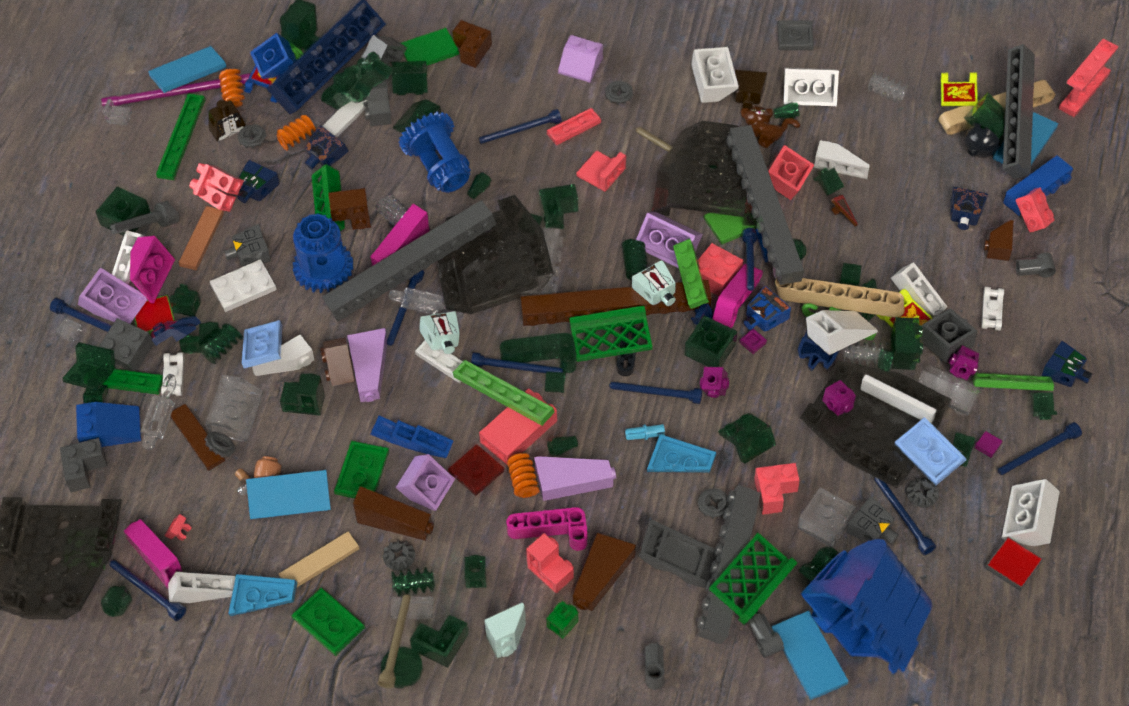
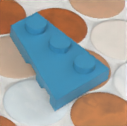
(679, 456)
(258, 593)

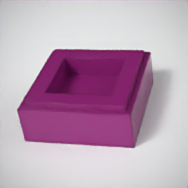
(753, 341)
(988, 444)

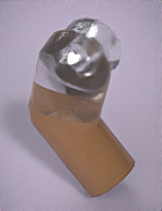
(242, 476)

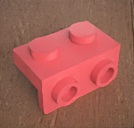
(1035, 210)

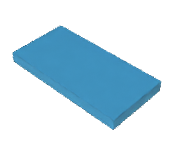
(187, 69)
(1041, 133)
(288, 494)
(810, 656)

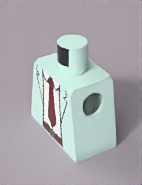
(655, 284)
(440, 331)

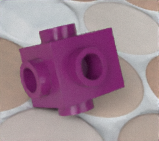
(964, 363)
(714, 381)
(839, 398)

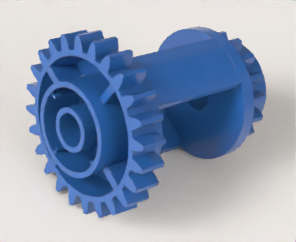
(434, 134)
(320, 254)

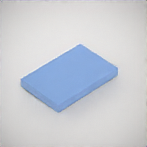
(262, 344)
(930, 451)

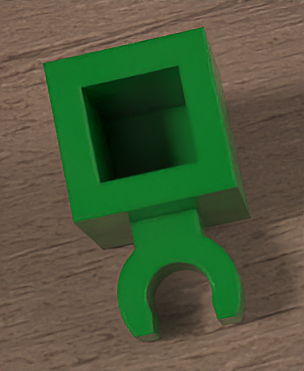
(562, 619)

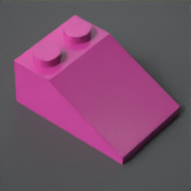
(149, 266)

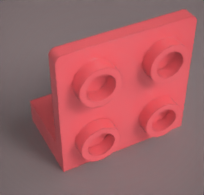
(602, 170)

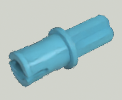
(644, 432)

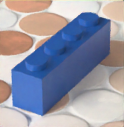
(1047, 177)

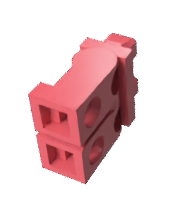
(215, 185)

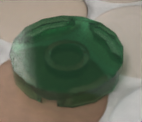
(407, 667)

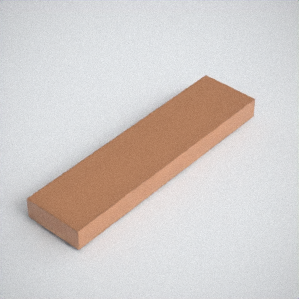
(201, 238)

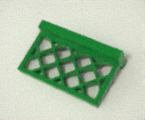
(609, 321)
(768, 586)

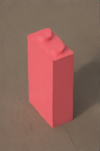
(512, 432)

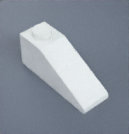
(835, 156)
(122, 265)
(920, 289)
(294, 356)
(199, 587)

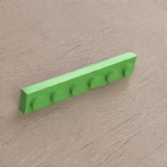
(503, 392)

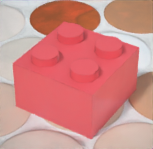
(789, 172)
(718, 267)

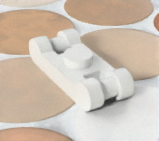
(992, 308)
(177, 370)

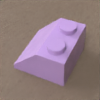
(580, 58)
(425, 482)

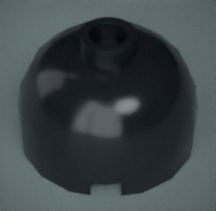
(981, 141)

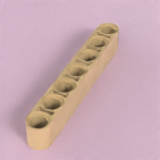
(954, 121)
(843, 297)

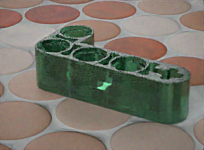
(516, 350)

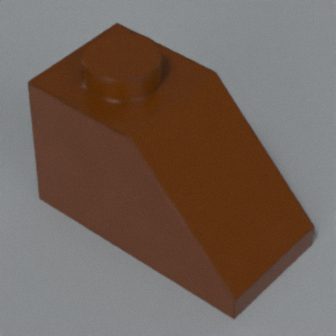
(1000, 242)

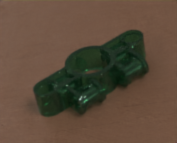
(356, 81)

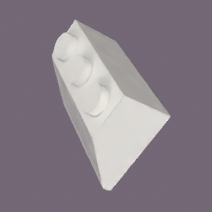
(714, 73)
(811, 86)
(1031, 513)

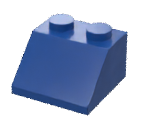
(273, 56)

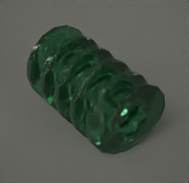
(634, 257)
(219, 342)
(413, 581)

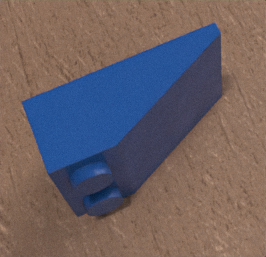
(109, 422)

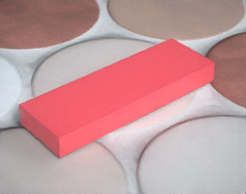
(573, 126)

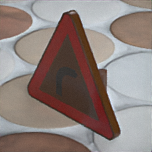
(842, 206)

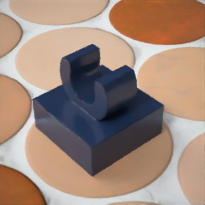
(704, 310)

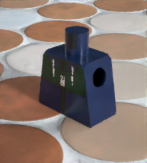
(257, 182)
(1067, 366)

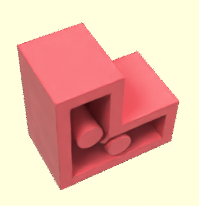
(774, 482)
(547, 565)

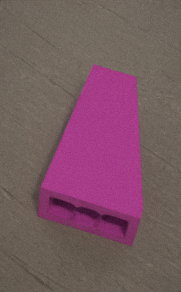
(408, 229)
(152, 551)

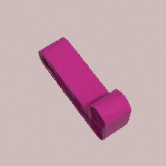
(734, 296)
(545, 519)

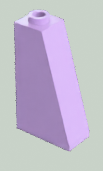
(368, 360)
(572, 476)

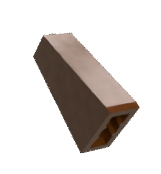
(391, 515)
(602, 568)

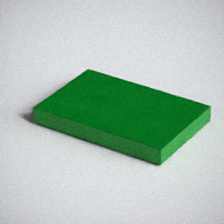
(431, 47)
(361, 468)
(328, 621)

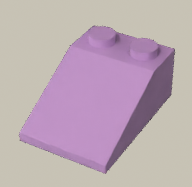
(111, 298)

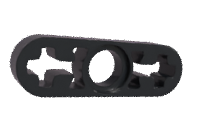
(629, 357)

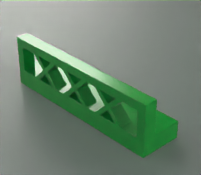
(329, 183)

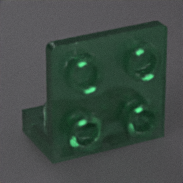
(92, 366)
(749, 436)

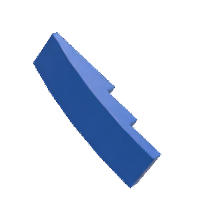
(412, 438)

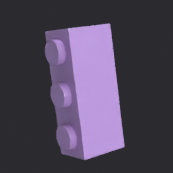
(662, 233)

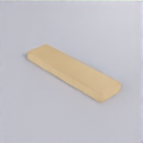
(321, 559)

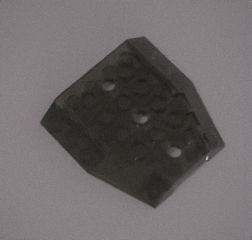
(687, 176)
(524, 263)
(872, 448)
(33, 540)

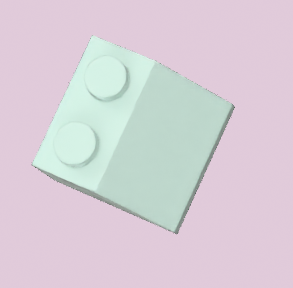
(505, 630)

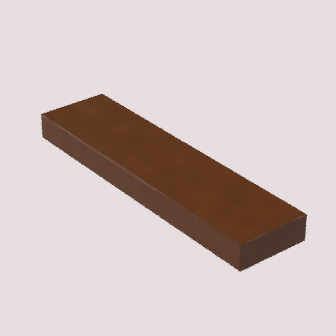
(195, 436)

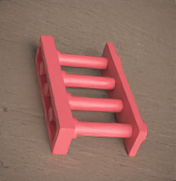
(1088, 77)

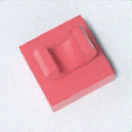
(176, 527)

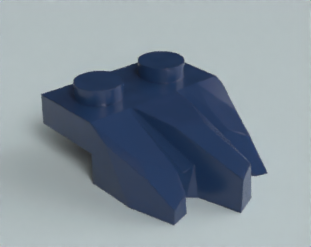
(177, 329)
(816, 355)

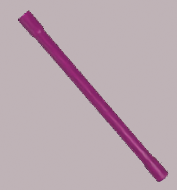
(155, 94)

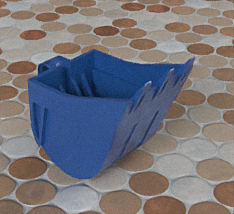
(870, 604)

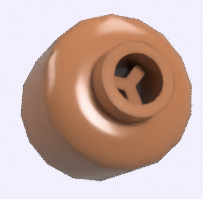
(267, 467)

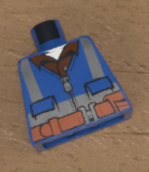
(766, 311)

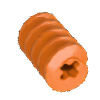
(231, 86)
(294, 131)
(522, 476)

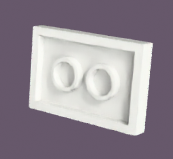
(242, 285)

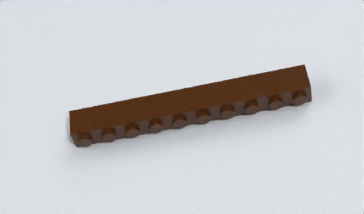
(562, 306)

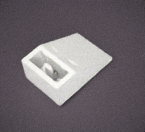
(838, 329)

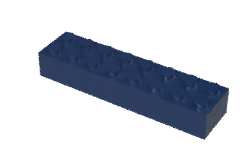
(326, 56)

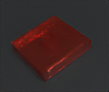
(476, 470)

